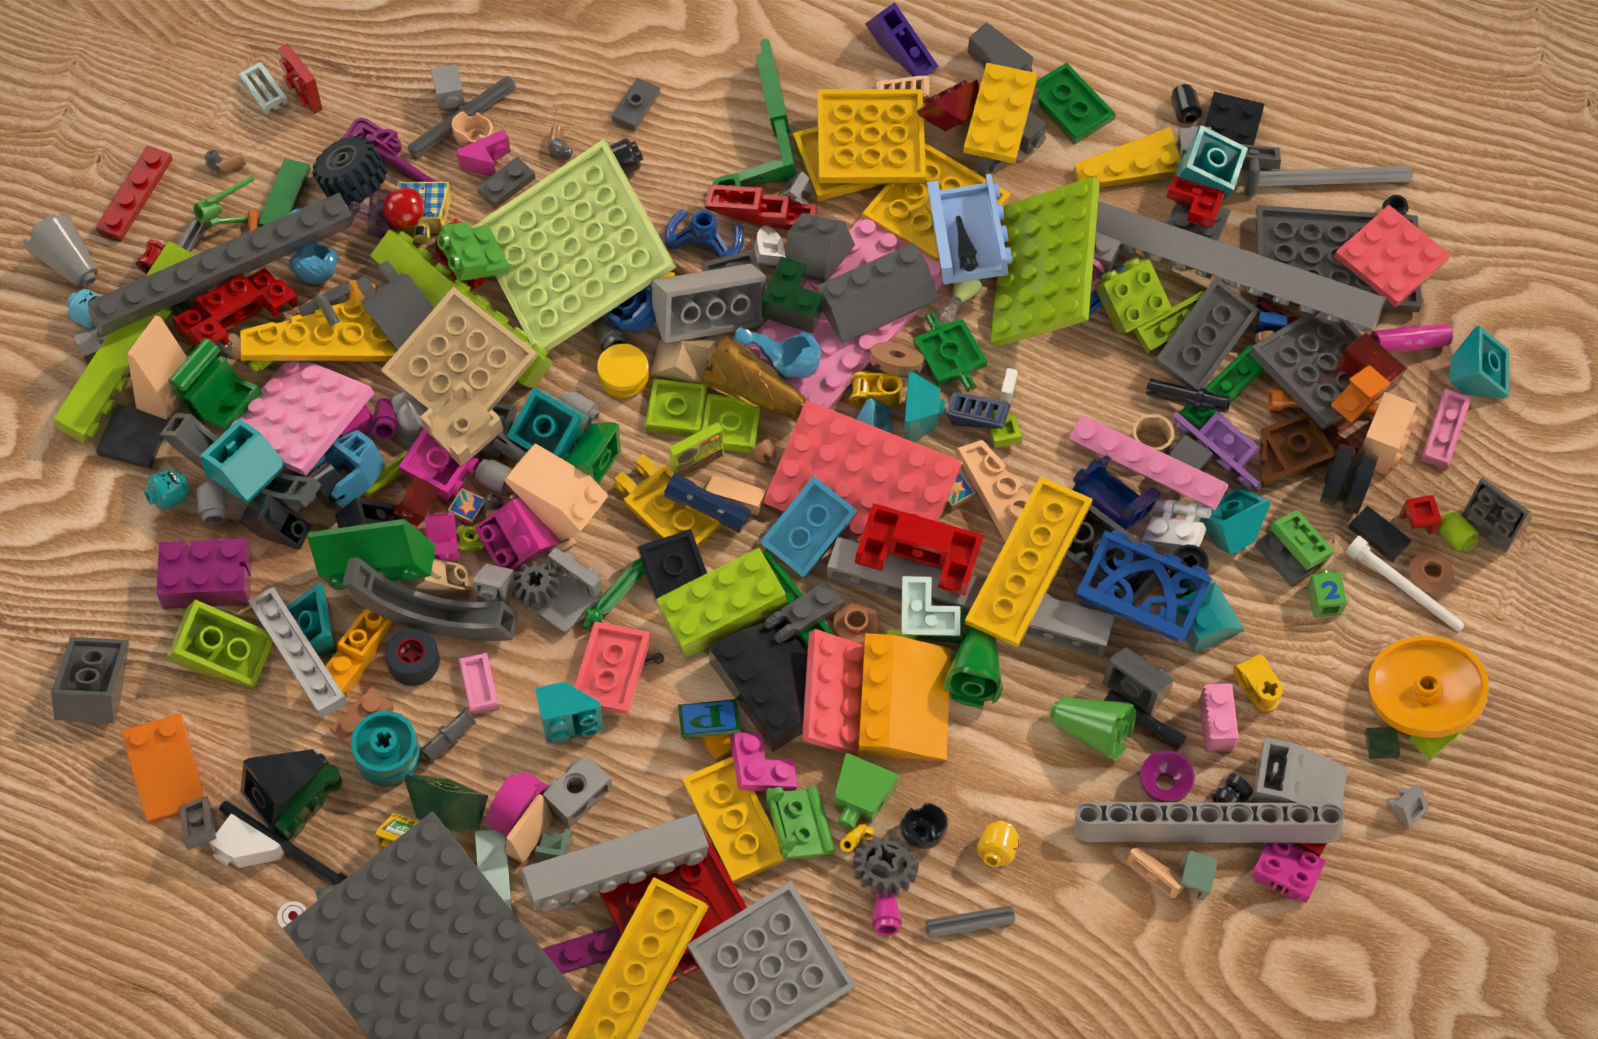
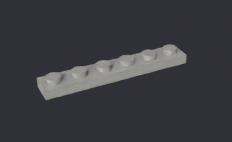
(297, 652)

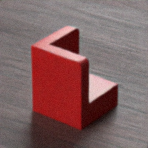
(1422, 513)

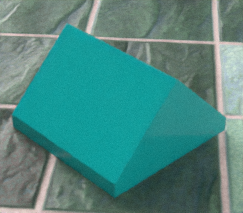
(314, 618)

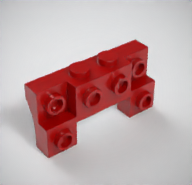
(231, 305)
(920, 541)

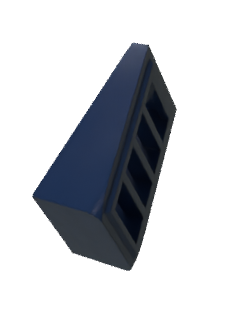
(962, 403)

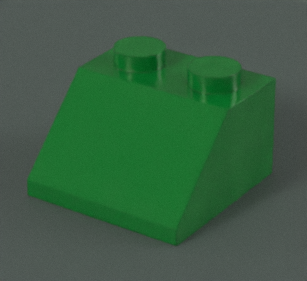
(596, 449)

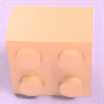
(1389, 431)

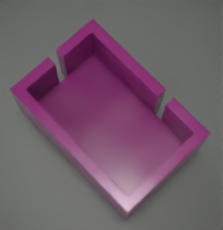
(204, 573)

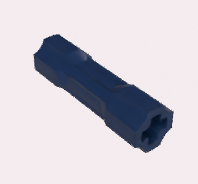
(689, 494)

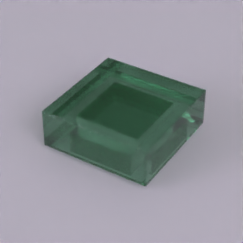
(1382, 742)

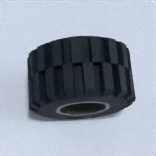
(350, 169)

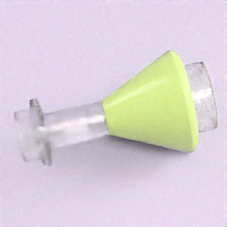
(961, 292)

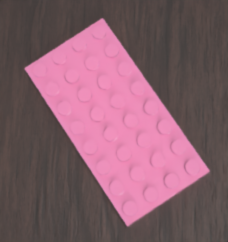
(842, 360)

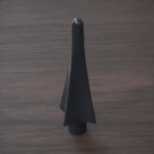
(966, 250)

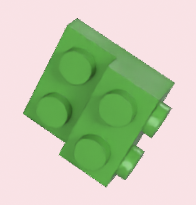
(472, 251)

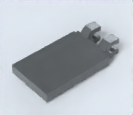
(397, 306)

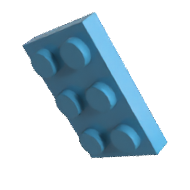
(809, 527)

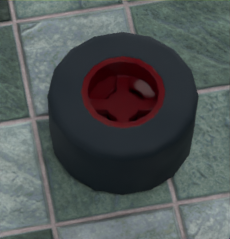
(408, 646)

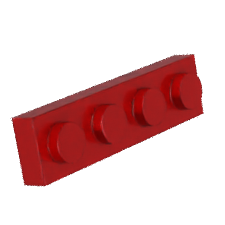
(134, 193)

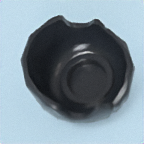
(924, 826)

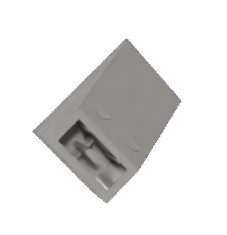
(1296, 775)

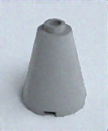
(62, 249)

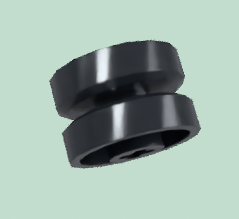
(1347, 478)

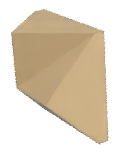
(683, 359)

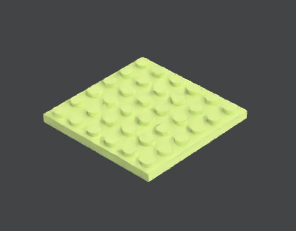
(575, 247)

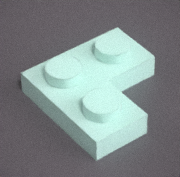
(921, 618)

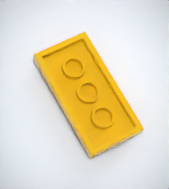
(1000, 113)
(733, 821)

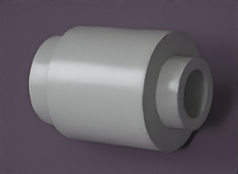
(582, 404)
(492, 476)
(211, 503)

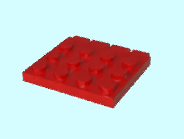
(704, 881)

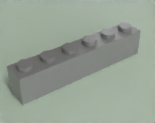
(614, 863)

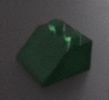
(452, 802)

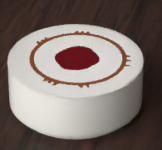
(289, 912)

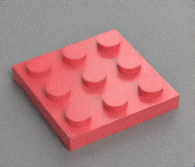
(1392, 256)

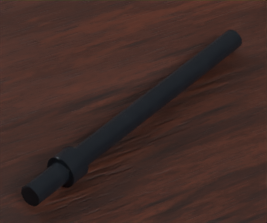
(287, 847)

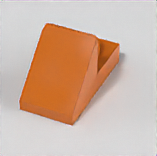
(1360, 394)

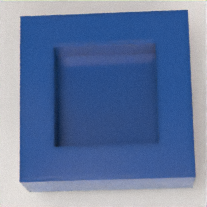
(1270, 322)

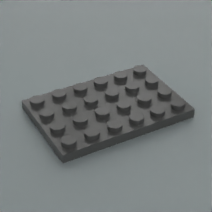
(1310, 241)

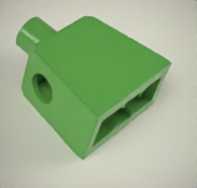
(862, 790)

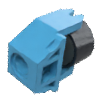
(356, 454)

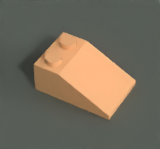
(151, 364)
(556, 491)

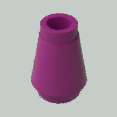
(384, 420)

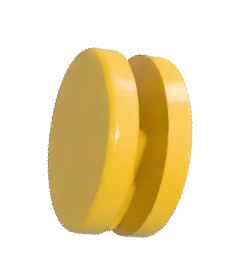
(623, 370)

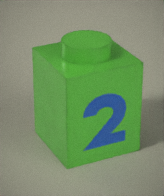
(1326, 594)

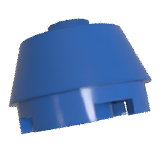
(635, 313)

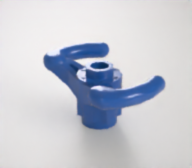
(702, 233)

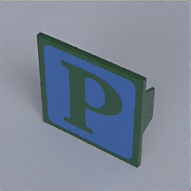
(708, 718)

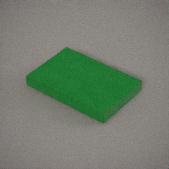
(1072, 103)

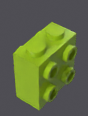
(1132, 295)

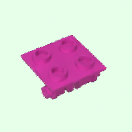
(1290, 868)

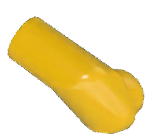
(854, 837)

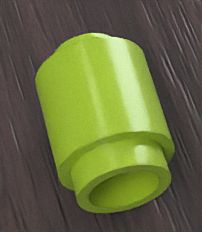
(1458, 531)

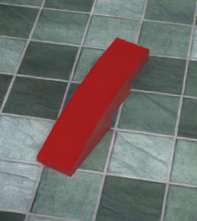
(754, 207)

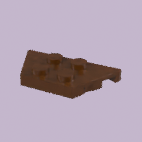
(1296, 448)

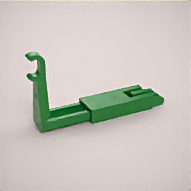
(774, 170)

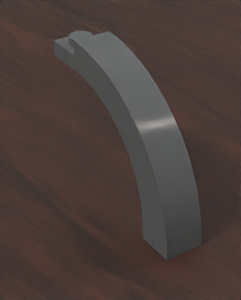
(192, 439)
(422, 611)

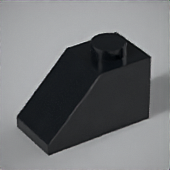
(365, 512)

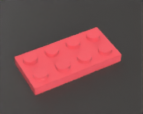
(833, 692)

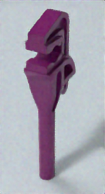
(386, 144)

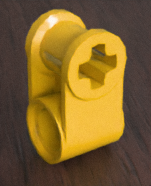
(874, 387)
(1259, 683)

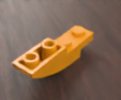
(357, 650)

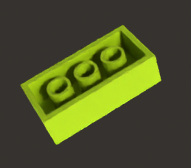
(722, 602)

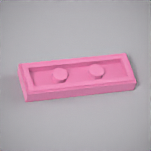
(1445, 429)

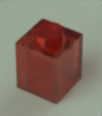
(416, 501)

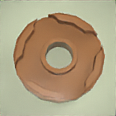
(896, 358)

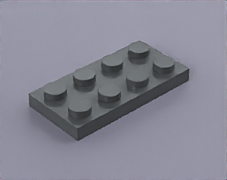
(1206, 335)

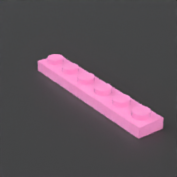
(1149, 462)

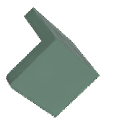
(554, 845)
(1198, 873)

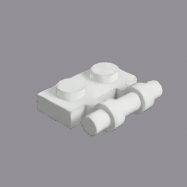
(1173, 533)

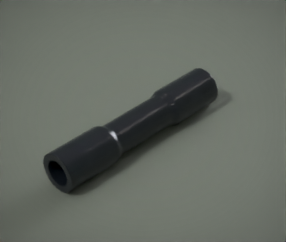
(1159, 729)

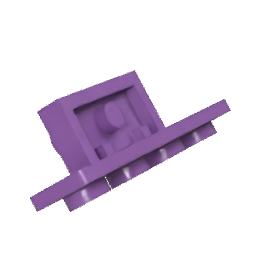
(1226, 442)

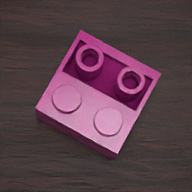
(515, 535)

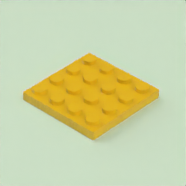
(870, 136)
(906, 209)

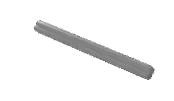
(1335, 176)

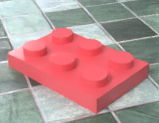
(613, 665)

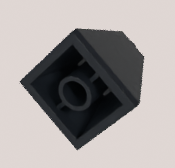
(277, 780)

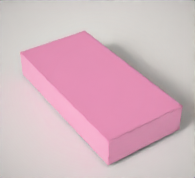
(478, 683)

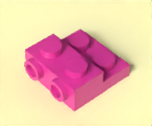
(436, 466)

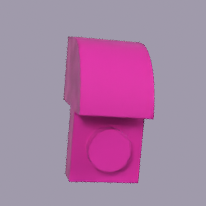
(443, 532)
(513, 801)

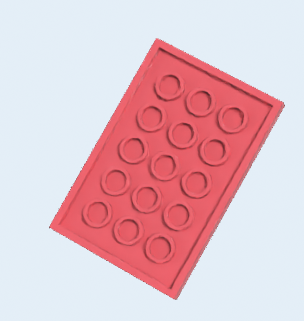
(862, 468)

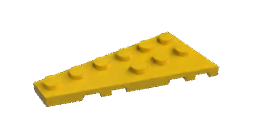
(314, 340)

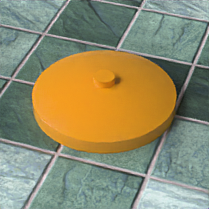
(1428, 686)

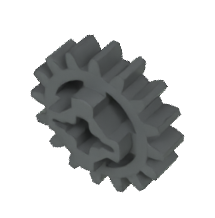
(886, 865)

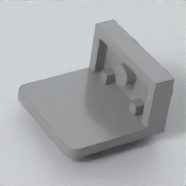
(578, 591)

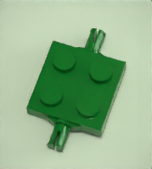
(950, 352)

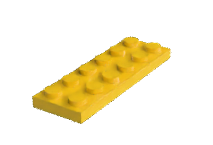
(1028, 561)
(640, 965)

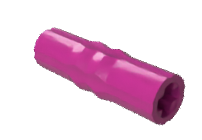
(1414, 337)

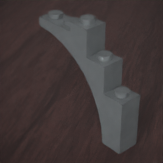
(993, 47)

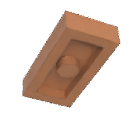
(369, 703)

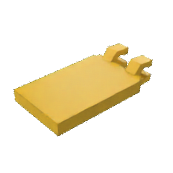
(658, 512)

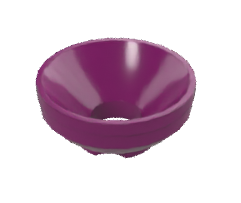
(1171, 765)

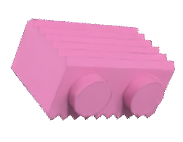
(1218, 718)

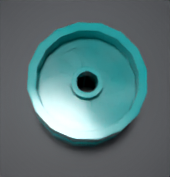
(385, 748)

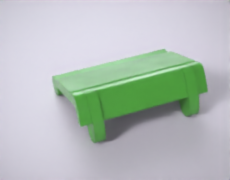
(799, 823)

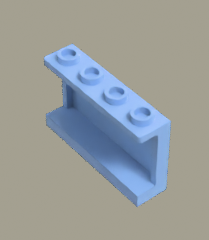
(982, 223)

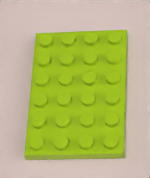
(1050, 264)

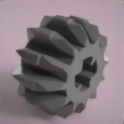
(525, 585)

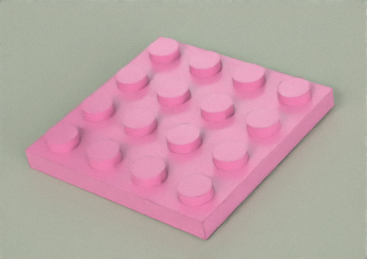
(305, 411)

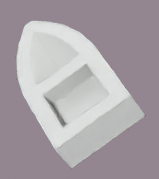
(768, 246)

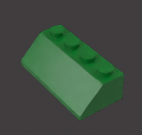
(388, 547)

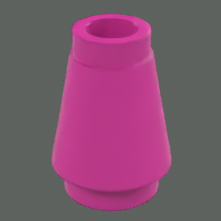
(886, 914)

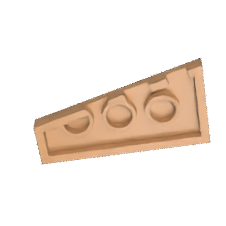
(995, 486)

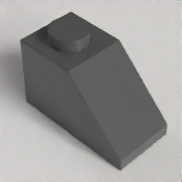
(1190, 453)

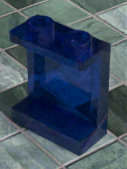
(1112, 495)

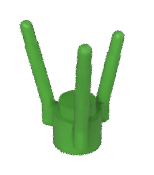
(210, 208)

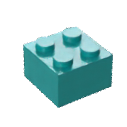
(547, 423)

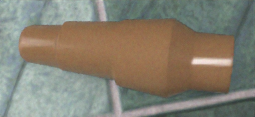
(681, 267)

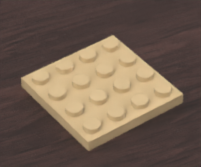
(457, 345)

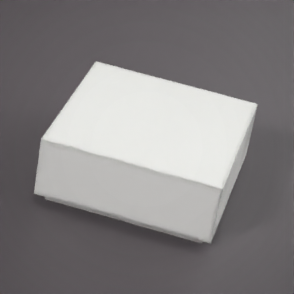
(1008, 385)

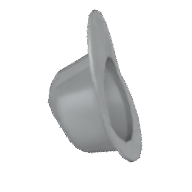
(408, 417)

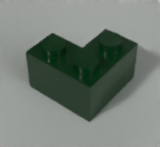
(788, 301)

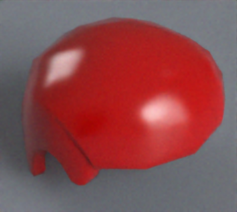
(403, 208)

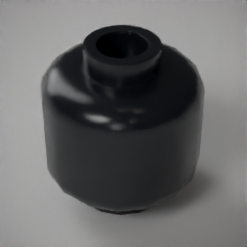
(627, 155)

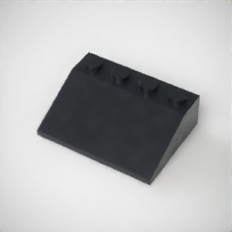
(765, 680)

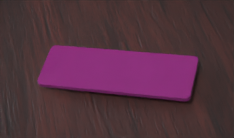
(584, 949)

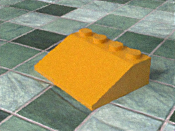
(904, 699)

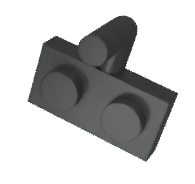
(1259, 158)
(337, 295)

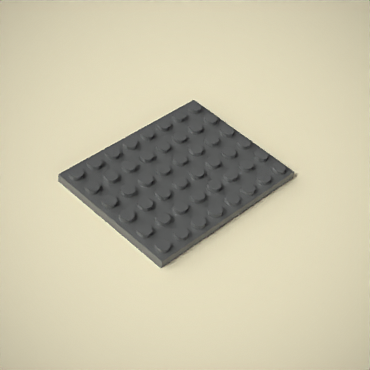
(431, 948)

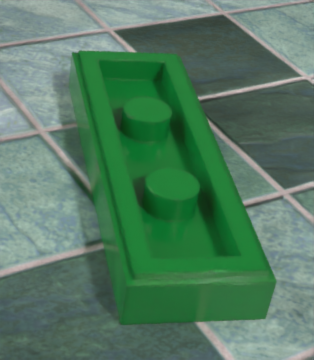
(285, 191)

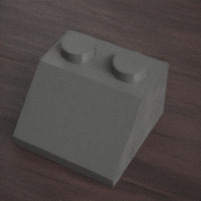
(819, 244)
(1137, 680)

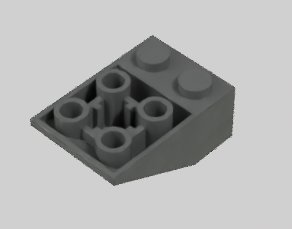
(1496, 515)

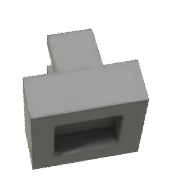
(796, 187)
(1410, 805)

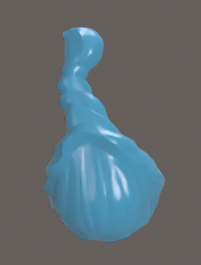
(314, 263)
(792, 358)

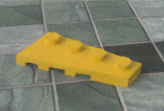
(1133, 162)

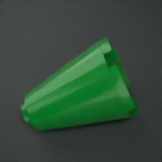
(975, 670)

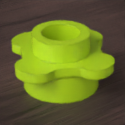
(469, 544)

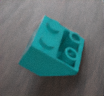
(242, 461)
(568, 712)

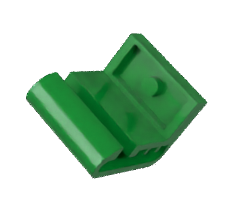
(212, 388)

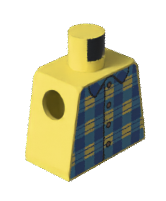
(437, 203)

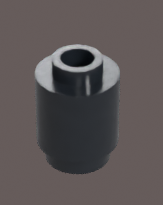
(1186, 104)

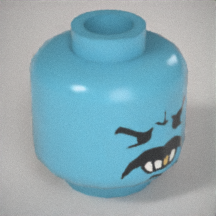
(78, 307)

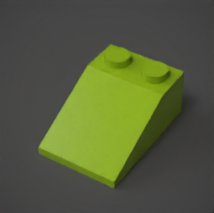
(220, 645)

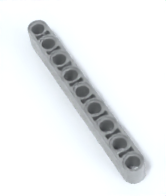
(1208, 822)

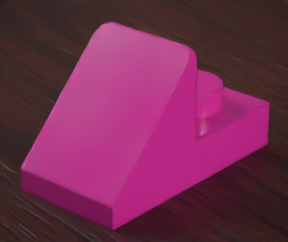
(480, 155)

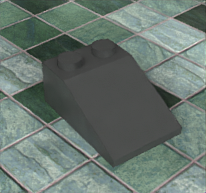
(90, 680)

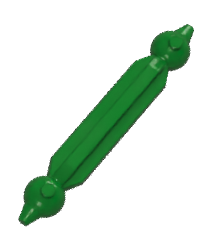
(614, 593)

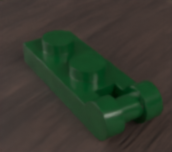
(309, 802)

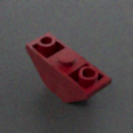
(952, 106)

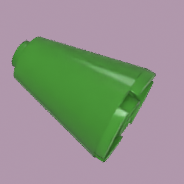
(1096, 723)

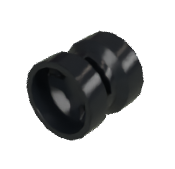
(1234, 790)

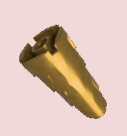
(747, 378)

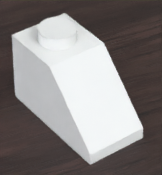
(243, 845)

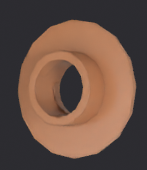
(1427, 583)
(855, 609)

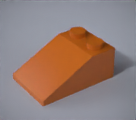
(163, 766)

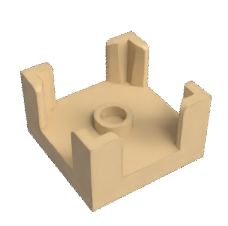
(462, 425)

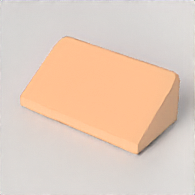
(741, 493)
(529, 829)
(1155, 872)

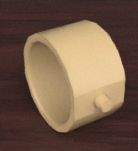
(1157, 422)

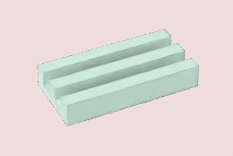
(272, 102)

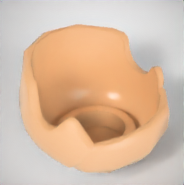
(470, 128)

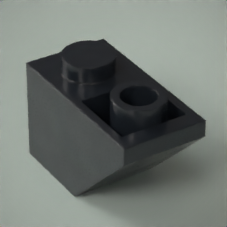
(275, 522)

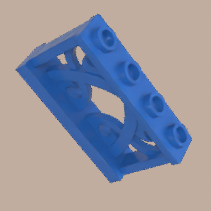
(1161, 623)

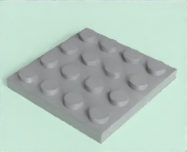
(771, 965)

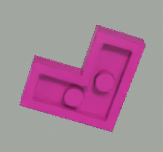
(754, 770)

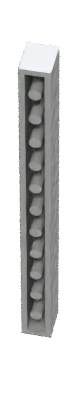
(1241, 267)

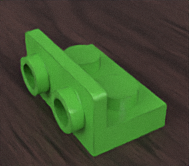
(1302, 540)

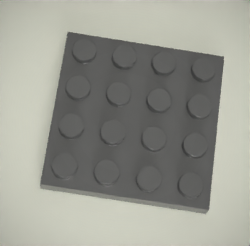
(1305, 361)

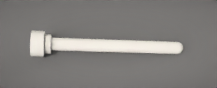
(1361, 551)

